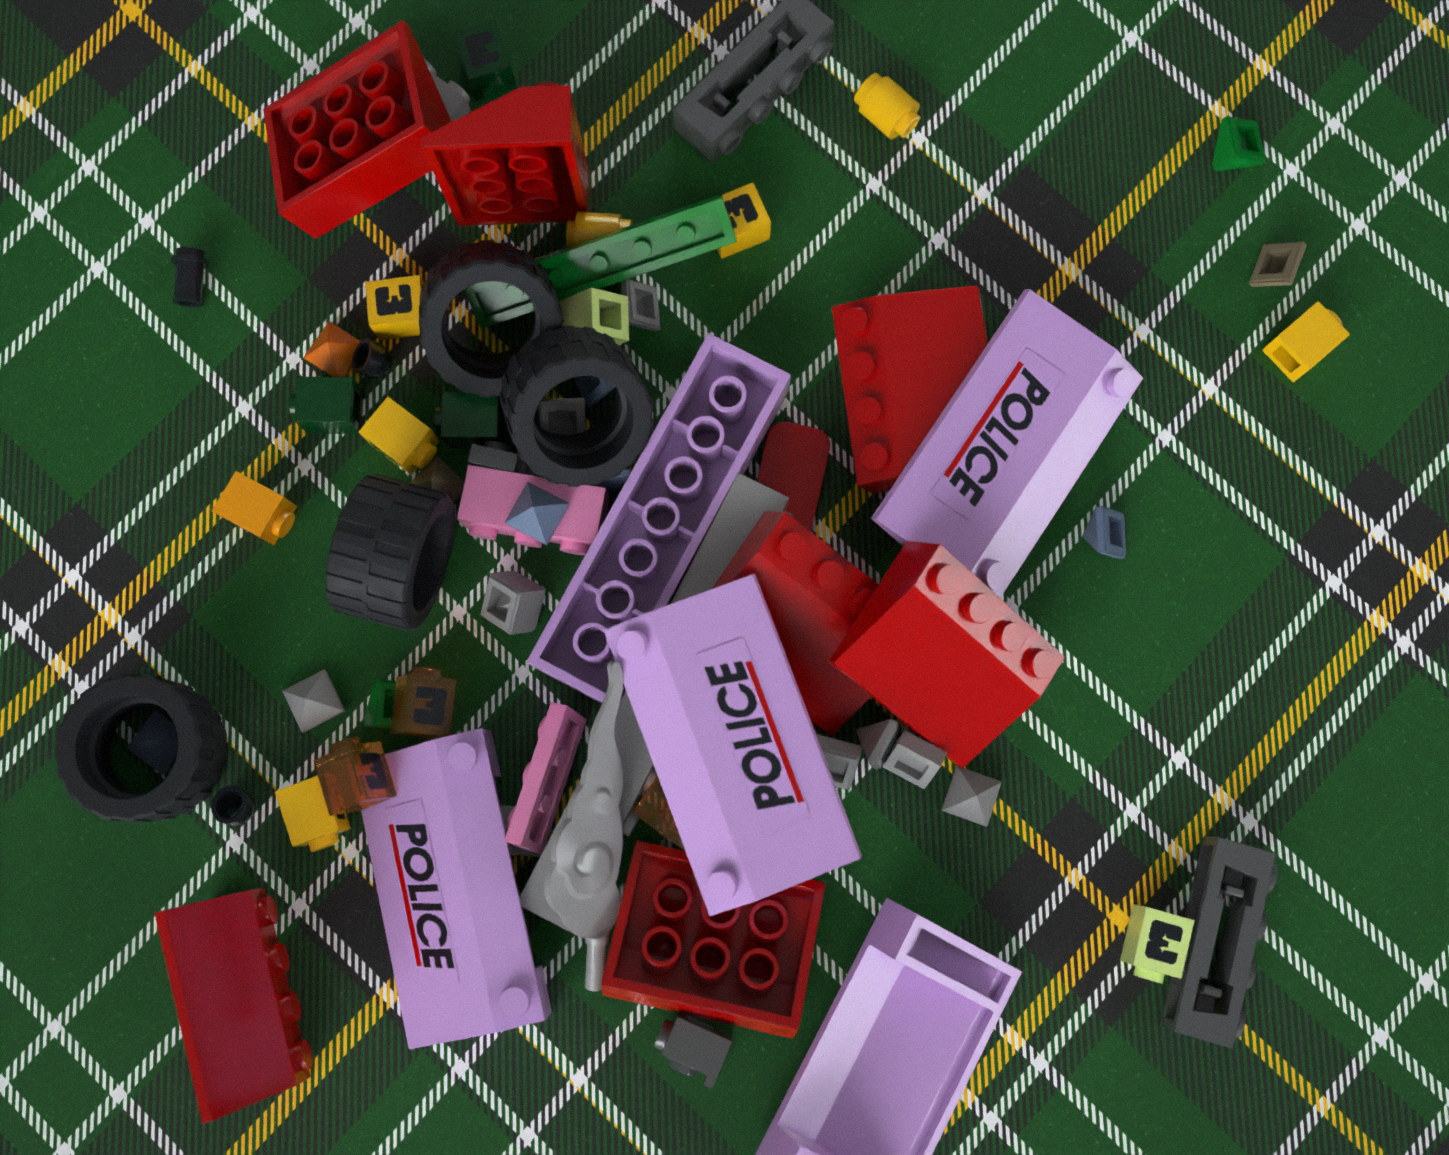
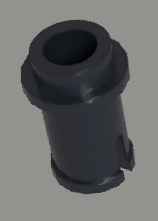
(189, 276)

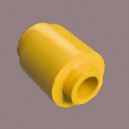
(887, 106)
(591, 225)

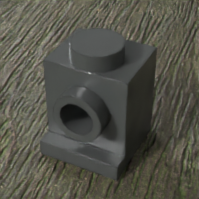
(694, 1046)

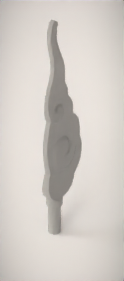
(590, 841)

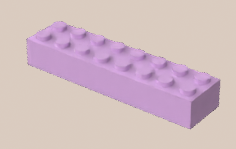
(662, 510)

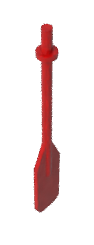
(795, 467)

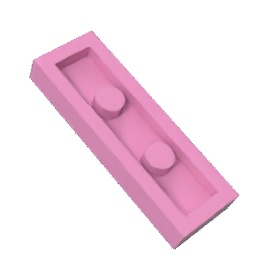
(545, 778)

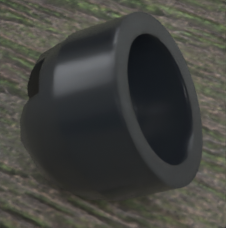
(370, 359)
(228, 801)

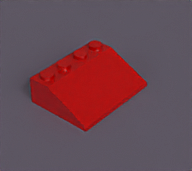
(353, 132)
(513, 160)
(900, 370)
(813, 605)
(945, 653)
(725, 967)
(233, 1000)

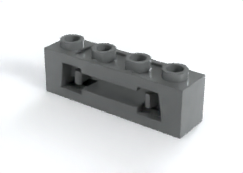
(802, 39)
(1197, 1007)

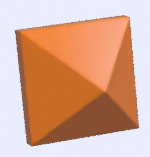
(333, 351)

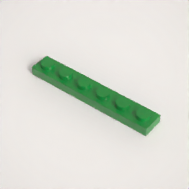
(613, 258)

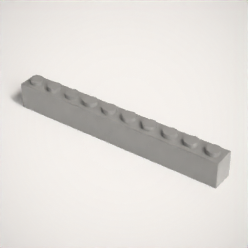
(728, 531)

